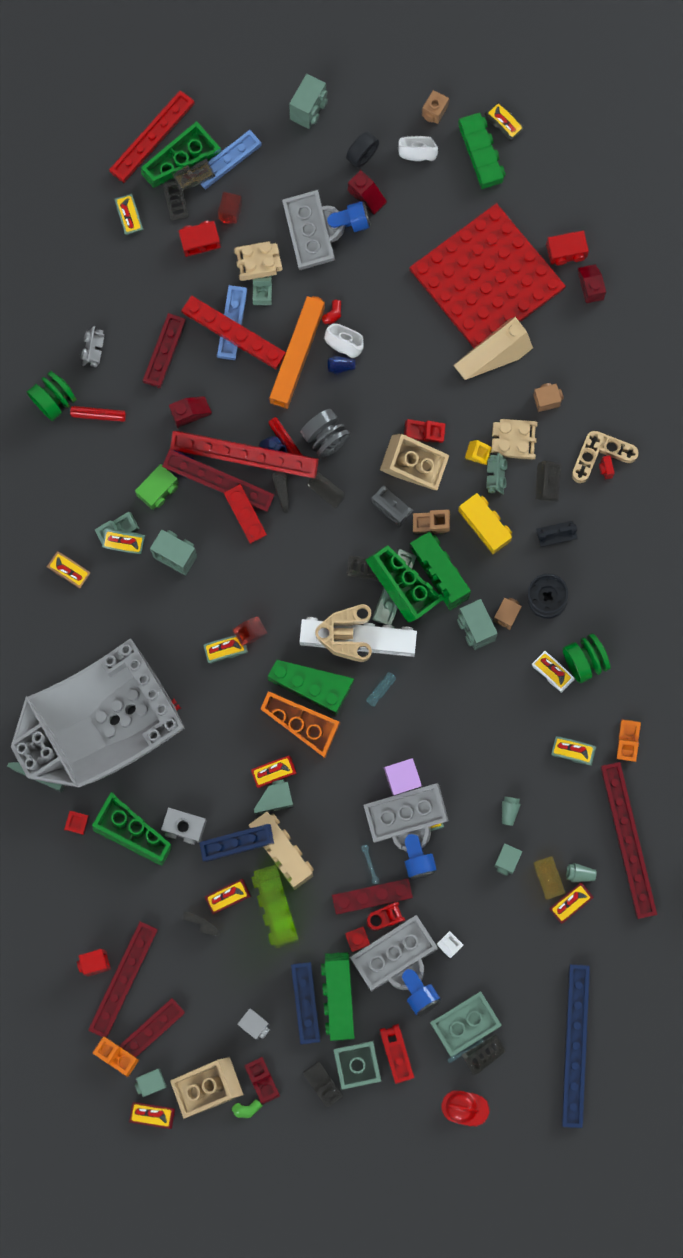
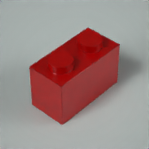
(199, 238)
(567, 248)
(93, 962)

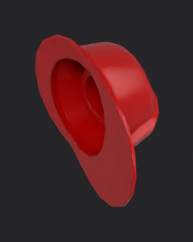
(465, 1108)

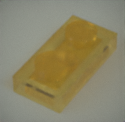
(549, 878)

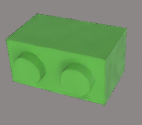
(157, 487)

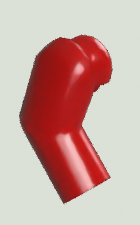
(333, 315)

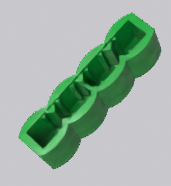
(480, 150)

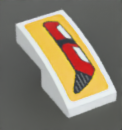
(553, 671)

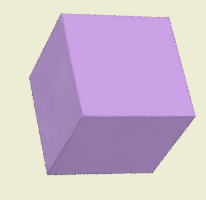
(402, 776)

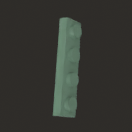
(386, 608)

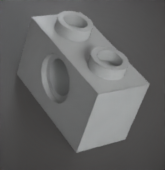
(175, 818)
(254, 1025)

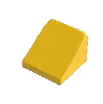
(478, 452)

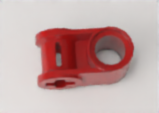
(386, 916)

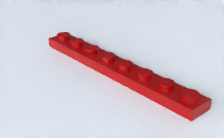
(244, 454)

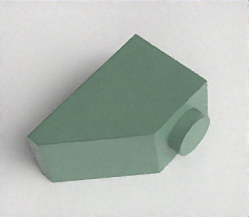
(274, 798)

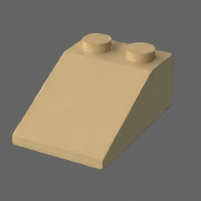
(414, 461)
(206, 1087)

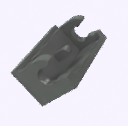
(391, 505)

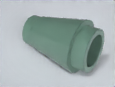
(510, 809)
(580, 873)

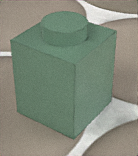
(507, 859)
(150, 1083)

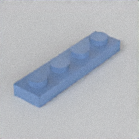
(232, 156)
(234, 310)

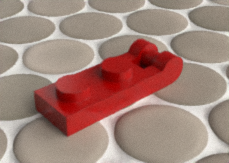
(397, 1054)

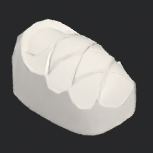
(417, 148)
(344, 340)

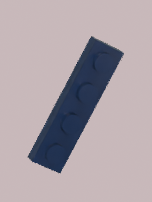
(236, 842)
(305, 1003)

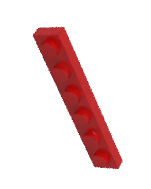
(151, 136)
(233, 332)

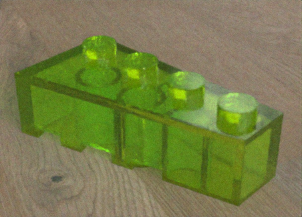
(276, 906)

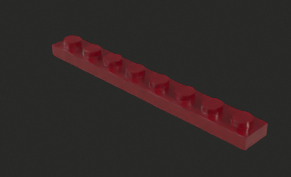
(628, 840)

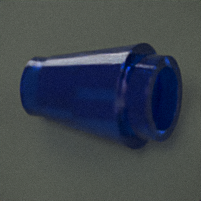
(340, 364)

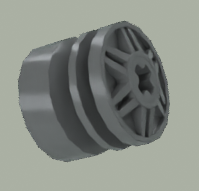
(325, 433)

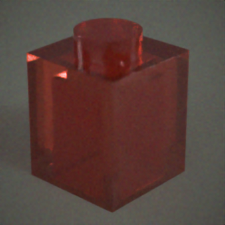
(229, 208)
(249, 631)

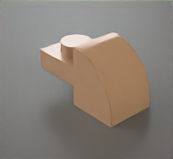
(434, 522)

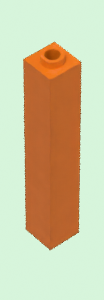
(297, 352)

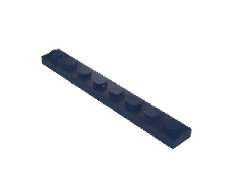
(575, 1046)

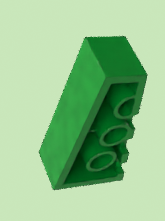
(440, 570)
(403, 584)

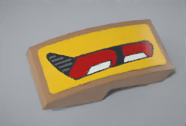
(68, 569)

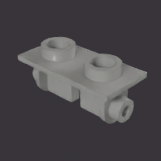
(90, 354)

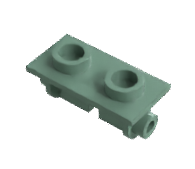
(496, 464)

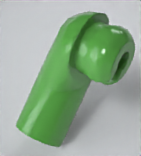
(246, 1111)

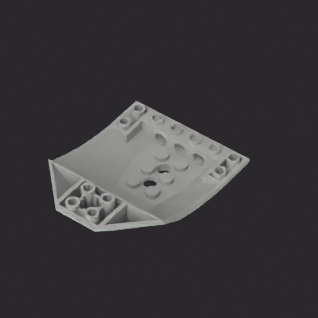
(67, 728)

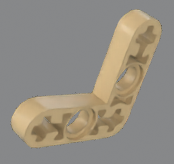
(601, 447)

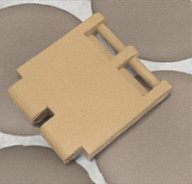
(259, 260)
(514, 438)

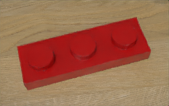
(245, 513)

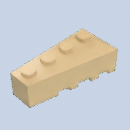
(284, 853)

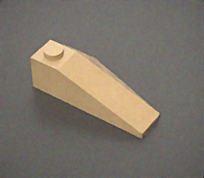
(500, 348)

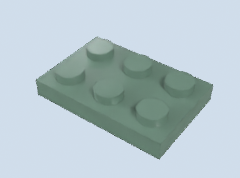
(465, 1024)

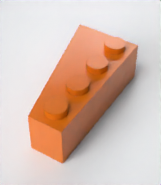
(306, 724)

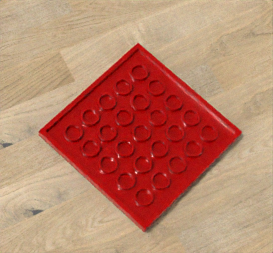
(487, 276)

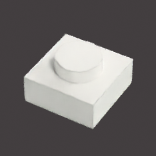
(449, 944)

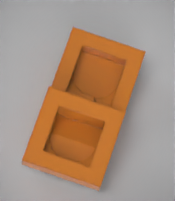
(628, 740)
(115, 1056)

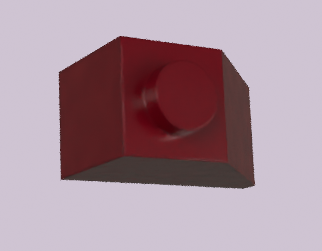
(366, 191)
(592, 283)
(189, 410)

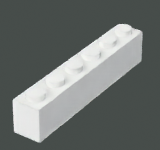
(381, 639)

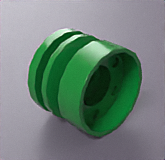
(51, 395)
(590, 656)

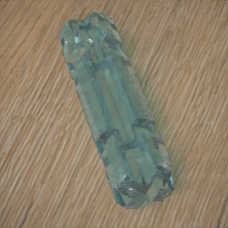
(381, 689)

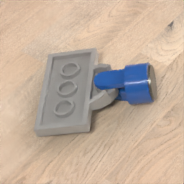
(317, 227)
(408, 822)
(398, 960)

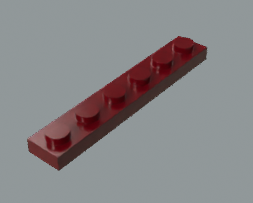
(215, 478)
(123, 980)

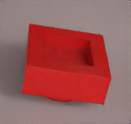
(606, 467)
(76, 822)
(357, 939)

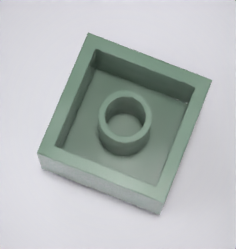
(308, 101)
(173, 551)
(477, 624)
(357, 1065)

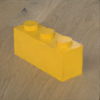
(485, 523)

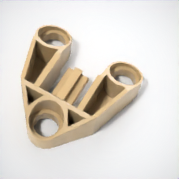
(344, 618)

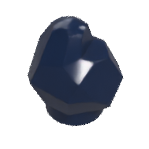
(273, 443)

